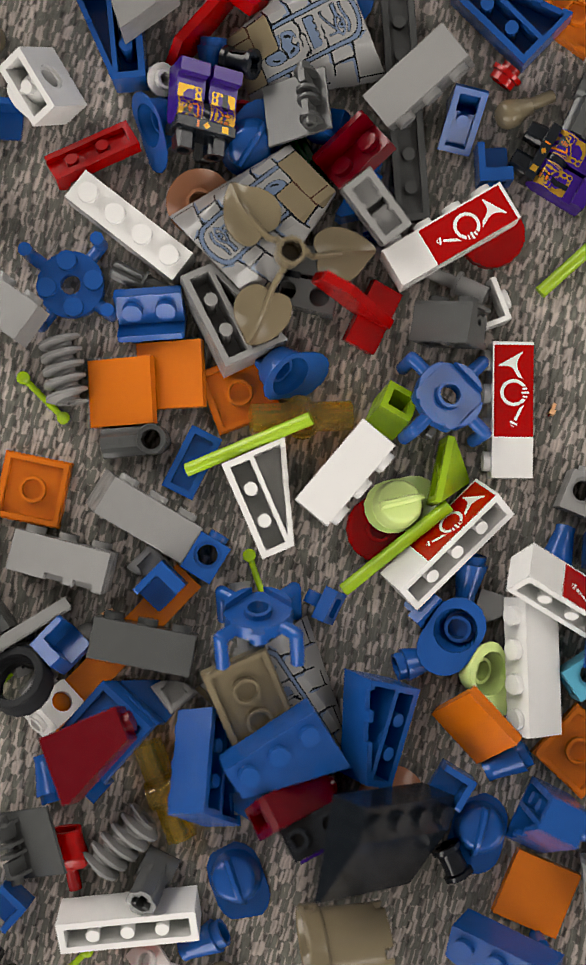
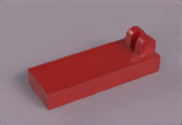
(92, 154)

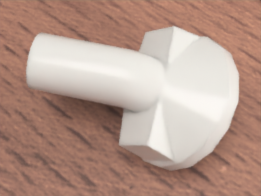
(159, 78)

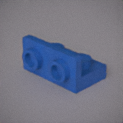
(150, 314)

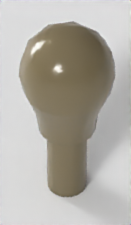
(514, 112)

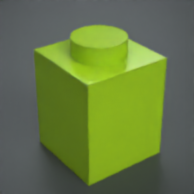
(391, 410)

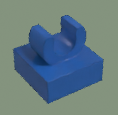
(327, 604)
(425, 612)

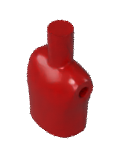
(72, 847)

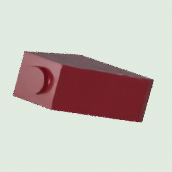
(86, 751)
(289, 805)

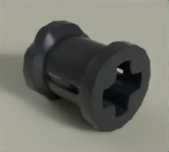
(243, 61)
(452, 861)

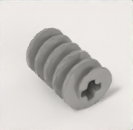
(62, 370)
(123, 845)

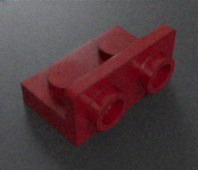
(353, 150)

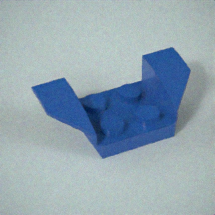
(137, 698)

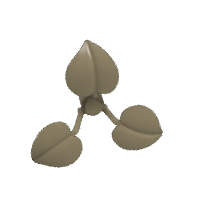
(254, 212)

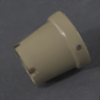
(343, 934)

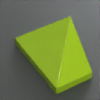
(448, 472)

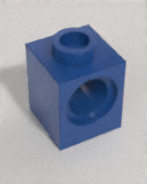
(193, 563)

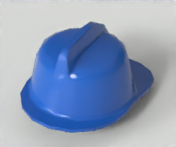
(151, 121)
(250, 139)
(291, 372)
(451, 636)
(481, 831)
(238, 881)

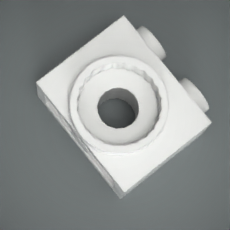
(41, 86)

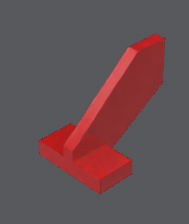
(205, 22)
(371, 309)

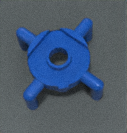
(66, 265)
(434, 409)
(258, 619)

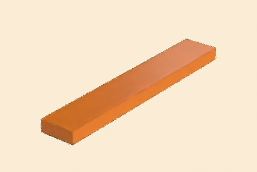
(93, 672)

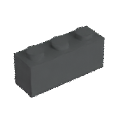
(143, 643)

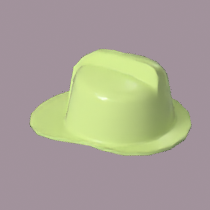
(397, 503)
(488, 674)

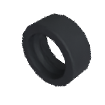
(40, 688)

